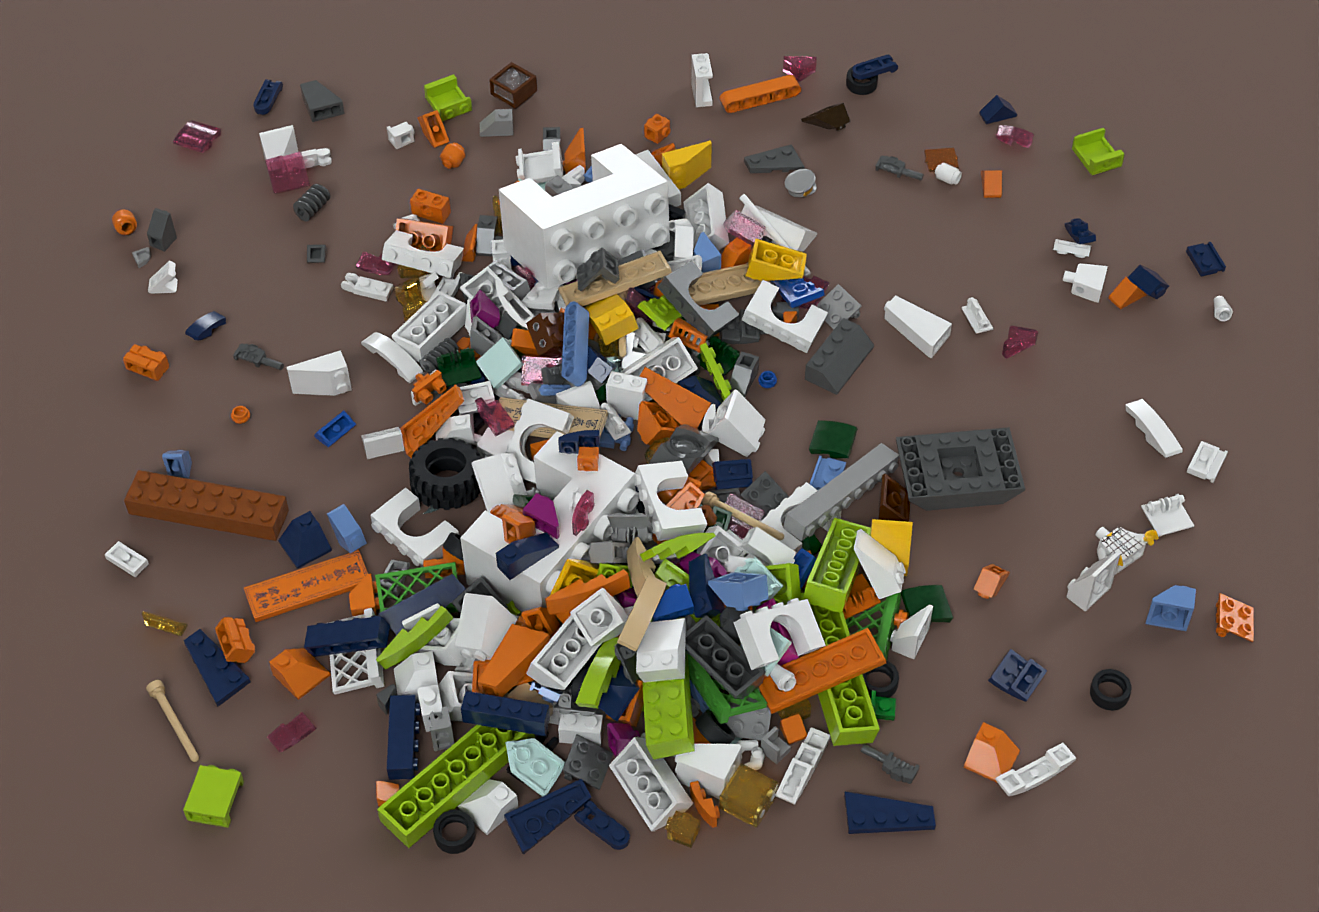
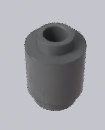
(781, 307)

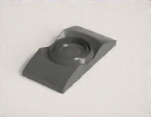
(685, 445)

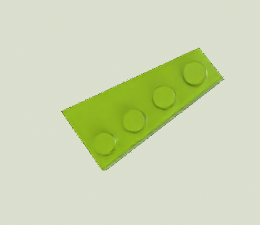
(708, 356)

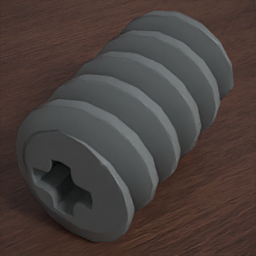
(311, 202)
(429, 362)

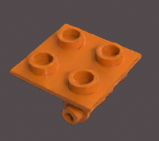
(860, 598)
(1234, 618)

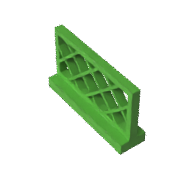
(392, 575)
(886, 628)
(718, 701)

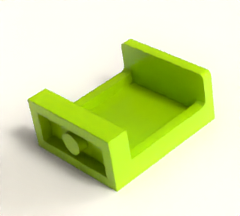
(447, 98)
(1096, 152)
(212, 795)

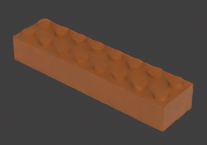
(207, 505)

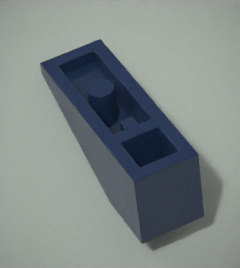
(524, 553)
(703, 597)

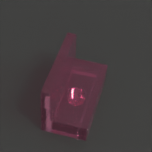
(494, 416)

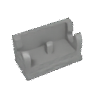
(441, 730)

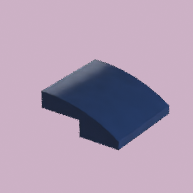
(1017, 675)

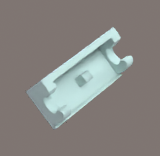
(756, 567)

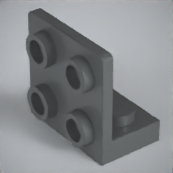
(599, 263)

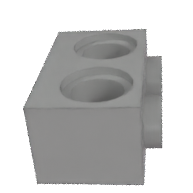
(608, 552)

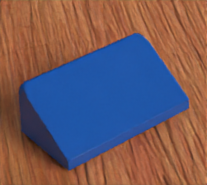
(335, 429)

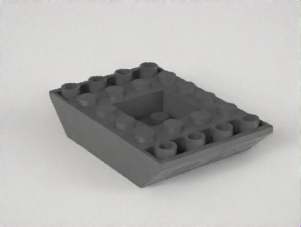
(982, 456)

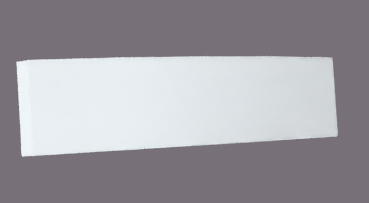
(1155, 429)
(803, 766)

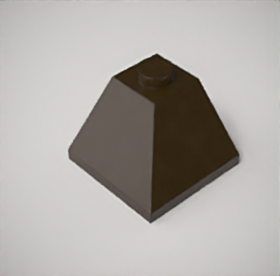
(829, 117)

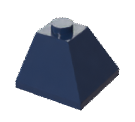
(702, 388)
(304, 540)
(618, 695)

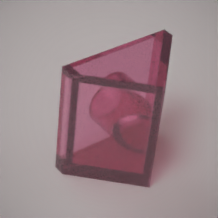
(744, 227)
(532, 367)

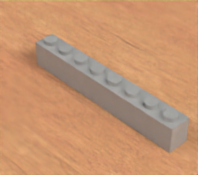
(840, 492)

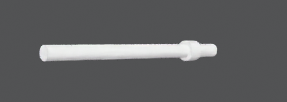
(769, 228)

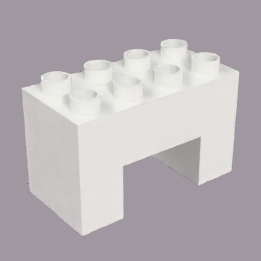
(617, 211)
(556, 478)

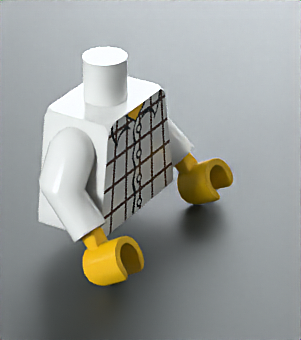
(1127, 543)

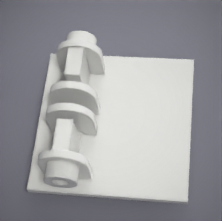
(1167, 515)

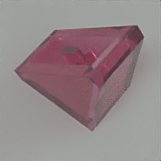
(799, 66)

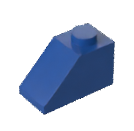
(674, 604)

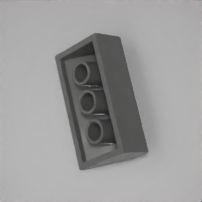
(838, 357)
(722, 658)

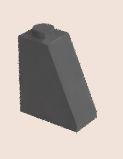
(320, 101)

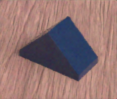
(997, 110)

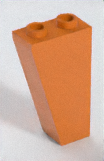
(512, 659)

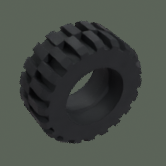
(443, 456)

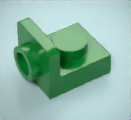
(883, 706)

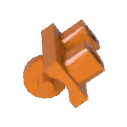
(426, 384)

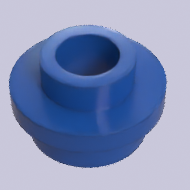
(767, 379)

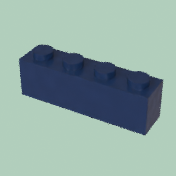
(347, 636)
(505, 713)
(402, 737)

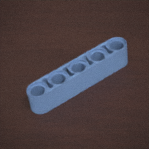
(575, 344)

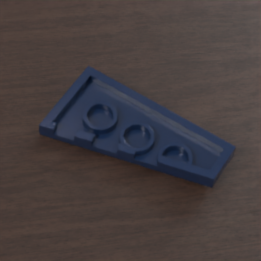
(441, 592)
(220, 676)
(880, 814)
(540, 817)

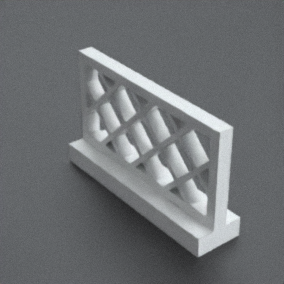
(374, 669)

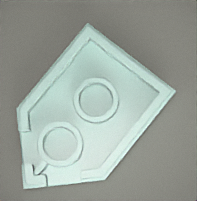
(534, 764)

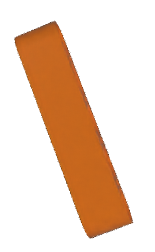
(760, 93)

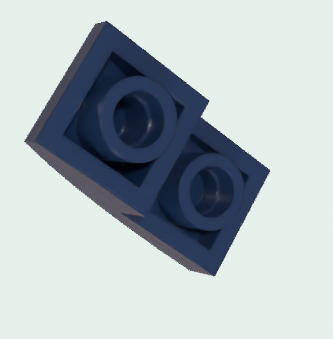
(1079, 231)
(203, 326)
(571, 442)

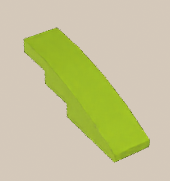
(679, 545)
(408, 643)
(598, 677)

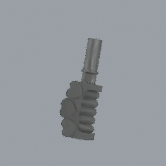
(897, 167)
(256, 355)
(552, 375)
(891, 765)

